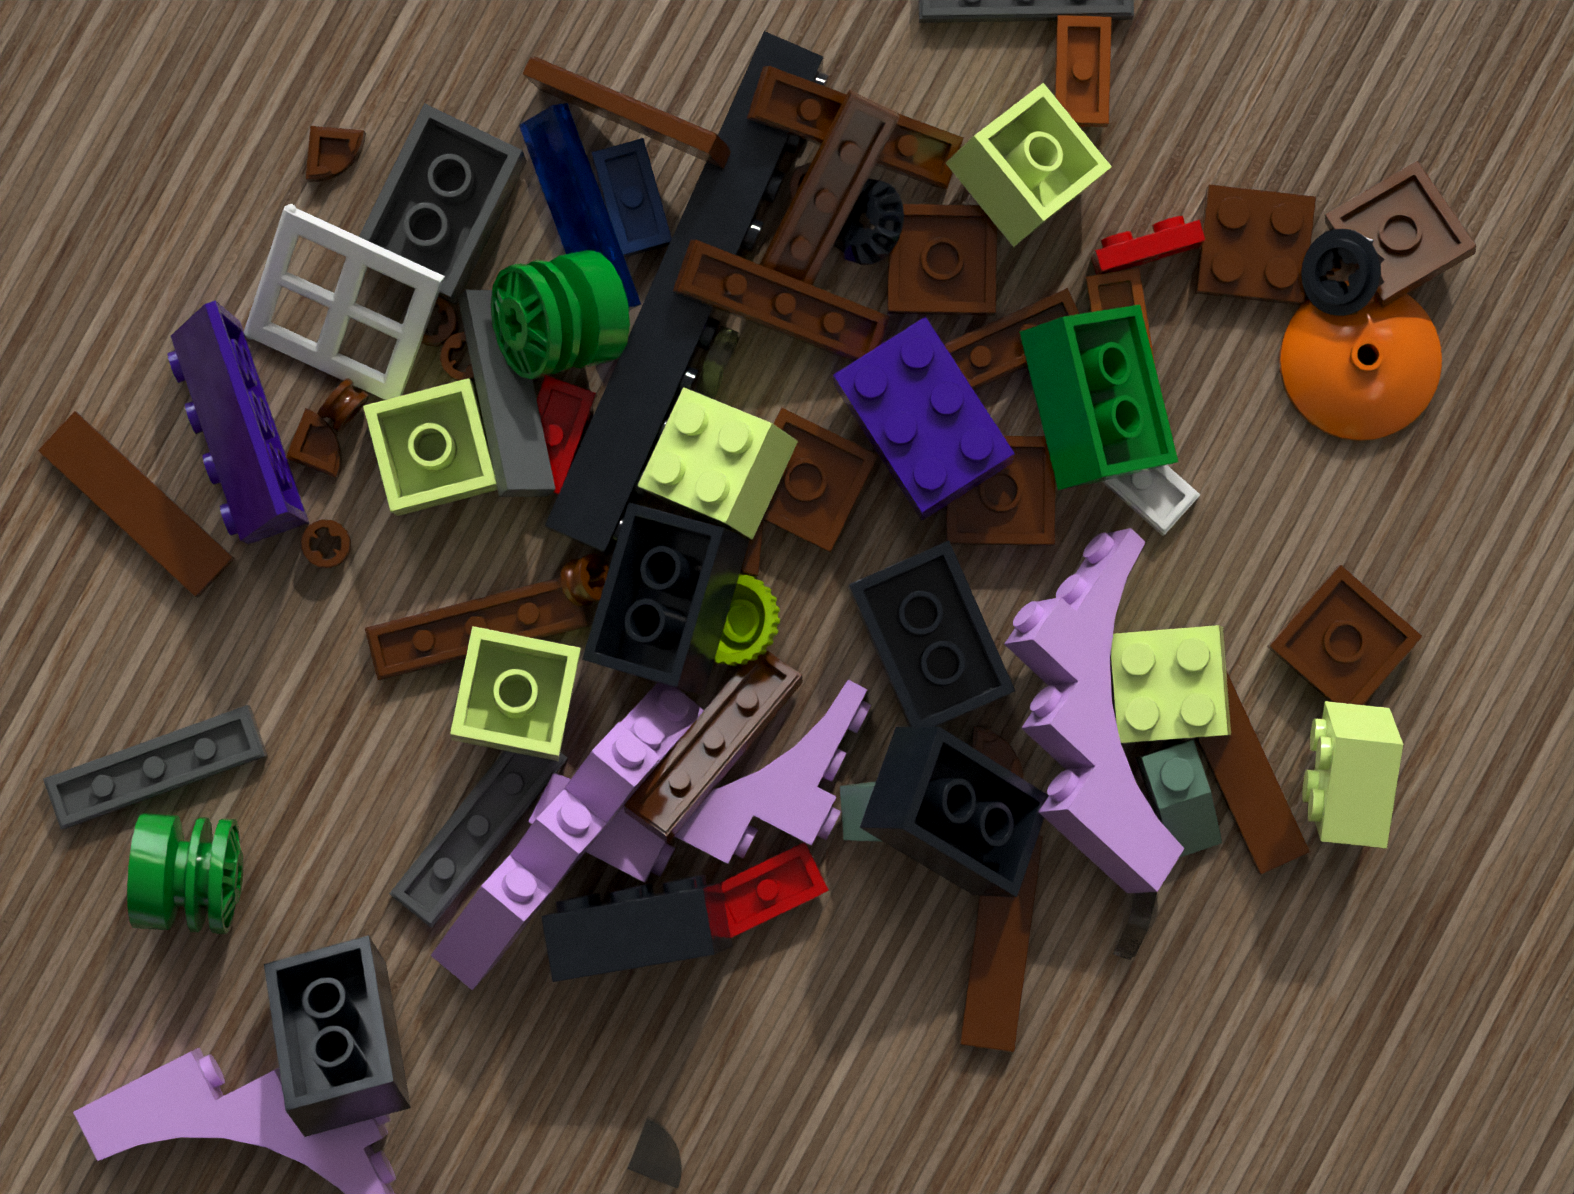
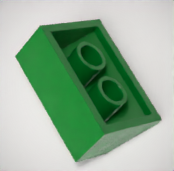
(1098, 396)

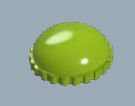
(749, 623)

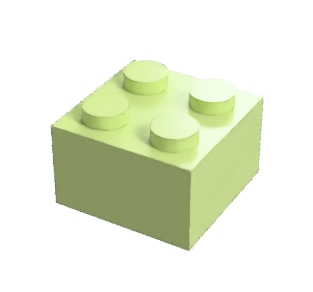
(1028, 164)
(431, 447)
(718, 463)
(1170, 684)
(515, 693)
(1353, 774)

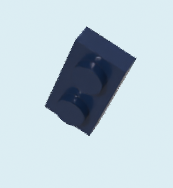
(632, 197)

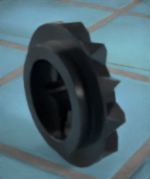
(885, 212)
(1325, 258)

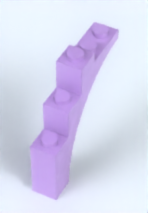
(1075, 721)
(779, 794)
(564, 833)
(188, 1103)

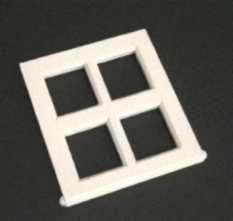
(342, 304)

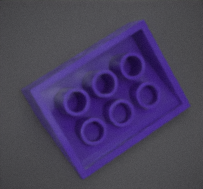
(237, 425)

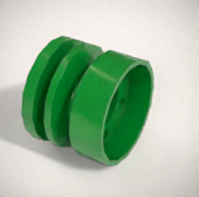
(560, 314)
(189, 874)

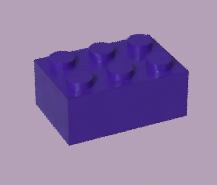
(923, 418)

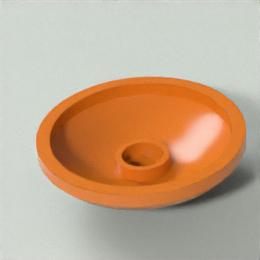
(1353, 398)

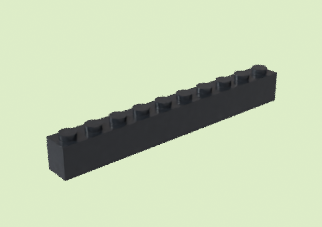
(672, 325)

